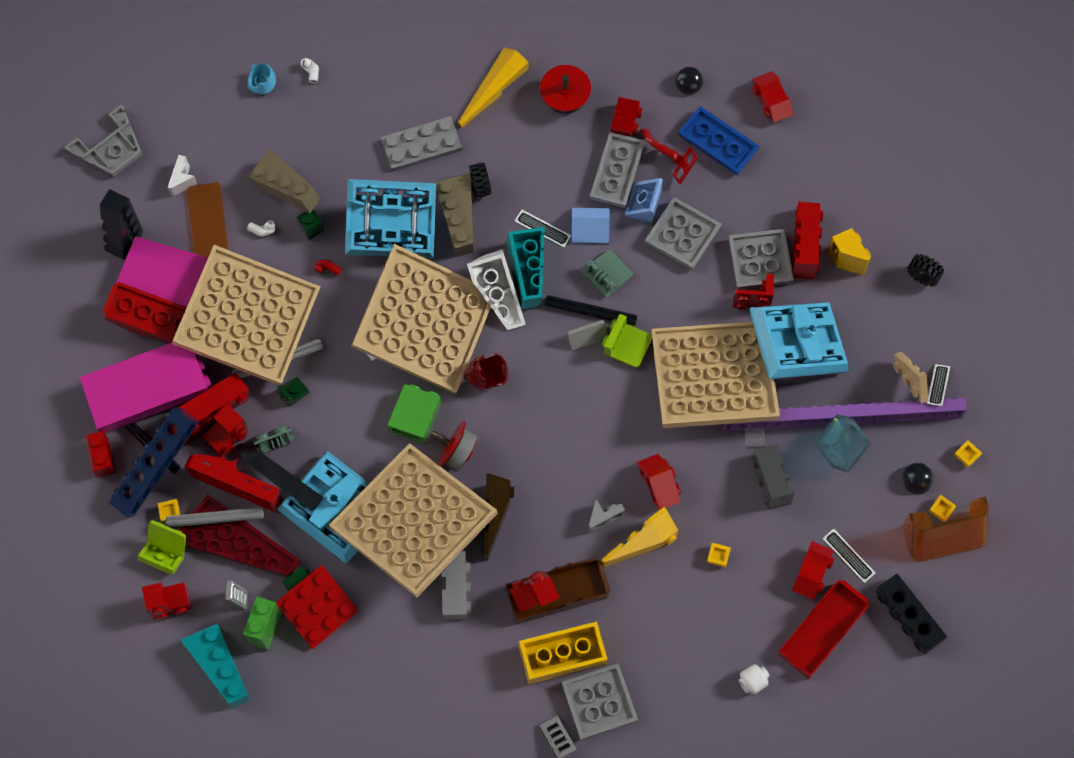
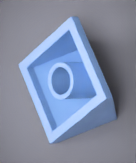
(644, 200)
(590, 225)

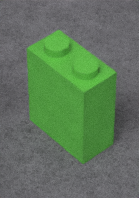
(414, 413)
(262, 623)

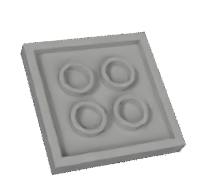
(683, 233)
(759, 255)
(599, 701)

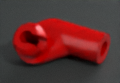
(327, 265)

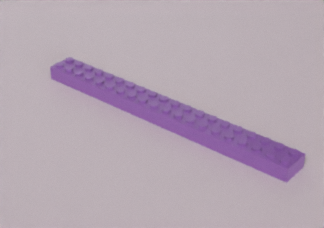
(861, 414)

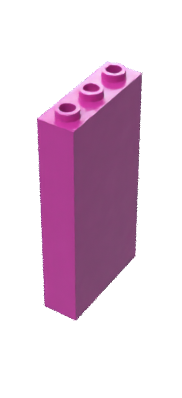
(162, 270)
(143, 386)

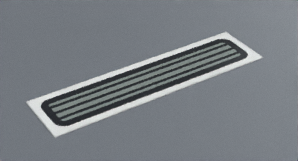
(551, 232)
(938, 385)
(849, 555)

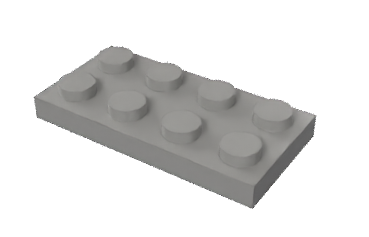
(421, 143)
(617, 170)

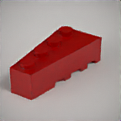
(806, 240)

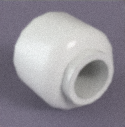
(754, 679)

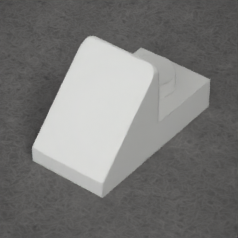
(180, 179)

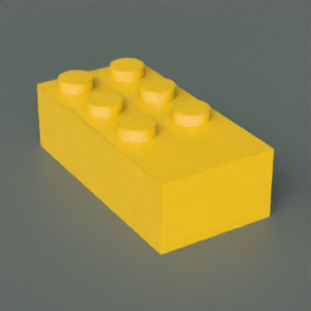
(562, 653)

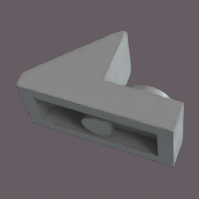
(600, 518)

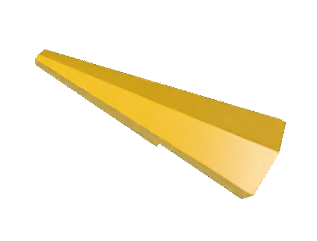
(504, 71)

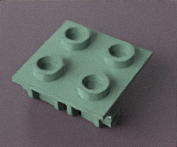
(607, 272)
(263, 438)

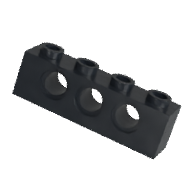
(922, 618)

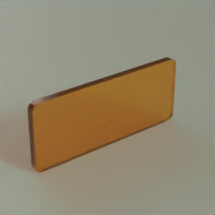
(207, 217)

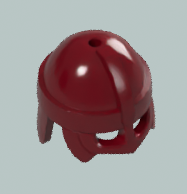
(487, 371)

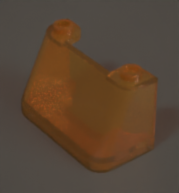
(947, 538)

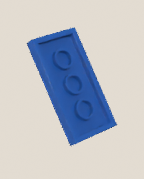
(718, 140)

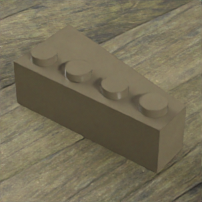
(283, 183)
(456, 206)

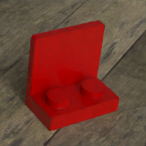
(746, 299)

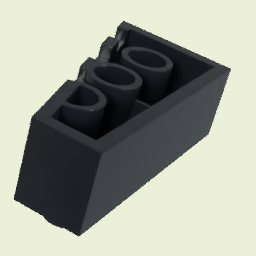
(119, 223)

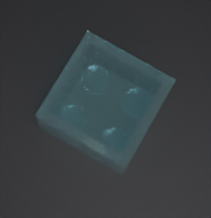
(842, 443)

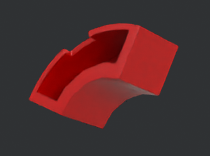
(772, 97)
(812, 570)

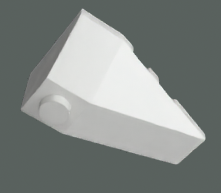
(494, 282)

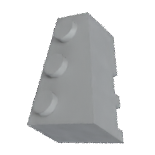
(456, 589)

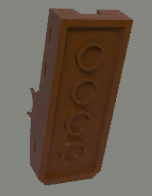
(576, 585)

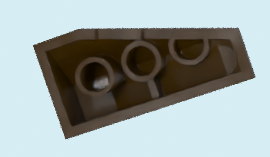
(497, 495)

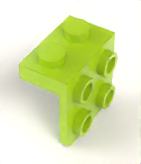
(626, 342)
(163, 548)

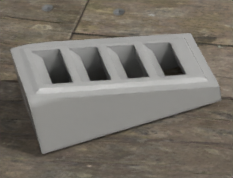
(236, 596)
(566, 752)

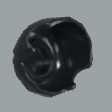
(689, 80)
(918, 478)

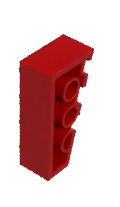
(209, 403)

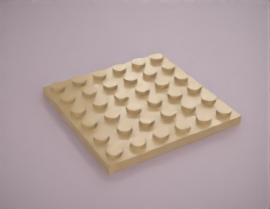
(246, 315)
(423, 319)
(712, 376)
(413, 520)

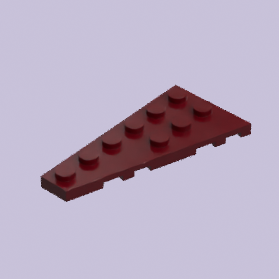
(238, 542)

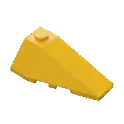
(654, 534)

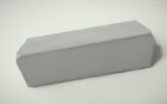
(587, 335)

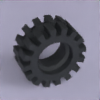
(480, 180)
(925, 270)

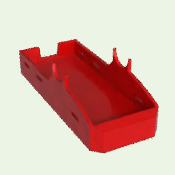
(143, 312)
(226, 477)
(824, 628)

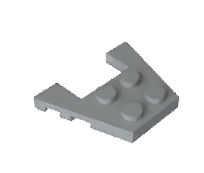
(114, 151)

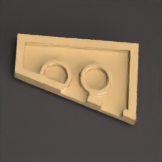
(911, 376)

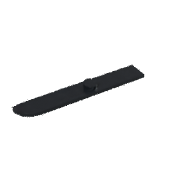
(278, 475)

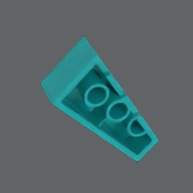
(527, 261)
(216, 660)

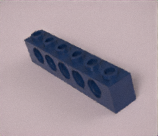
(163, 458)

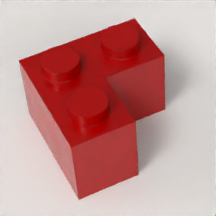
(226, 432)
(660, 481)
(533, 591)
(165, 601)

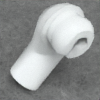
(312, 68)
(262, 231)

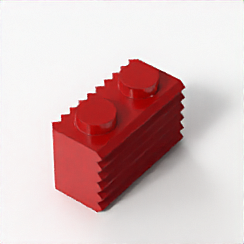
(626, 116)
(100, 454)

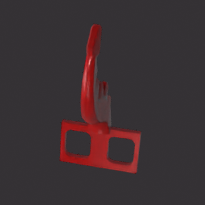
(673, 154)

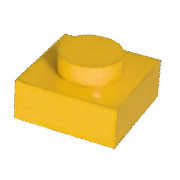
(967, 454)
(168, 508)
(942, 508)
(718, 555)

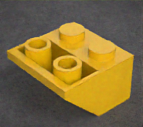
(848, 252)

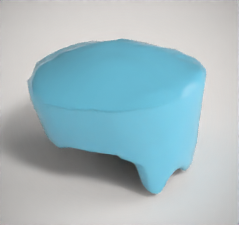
(261, 79)

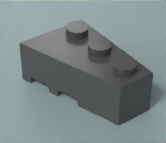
(772, 477)

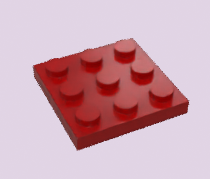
(316, 606)

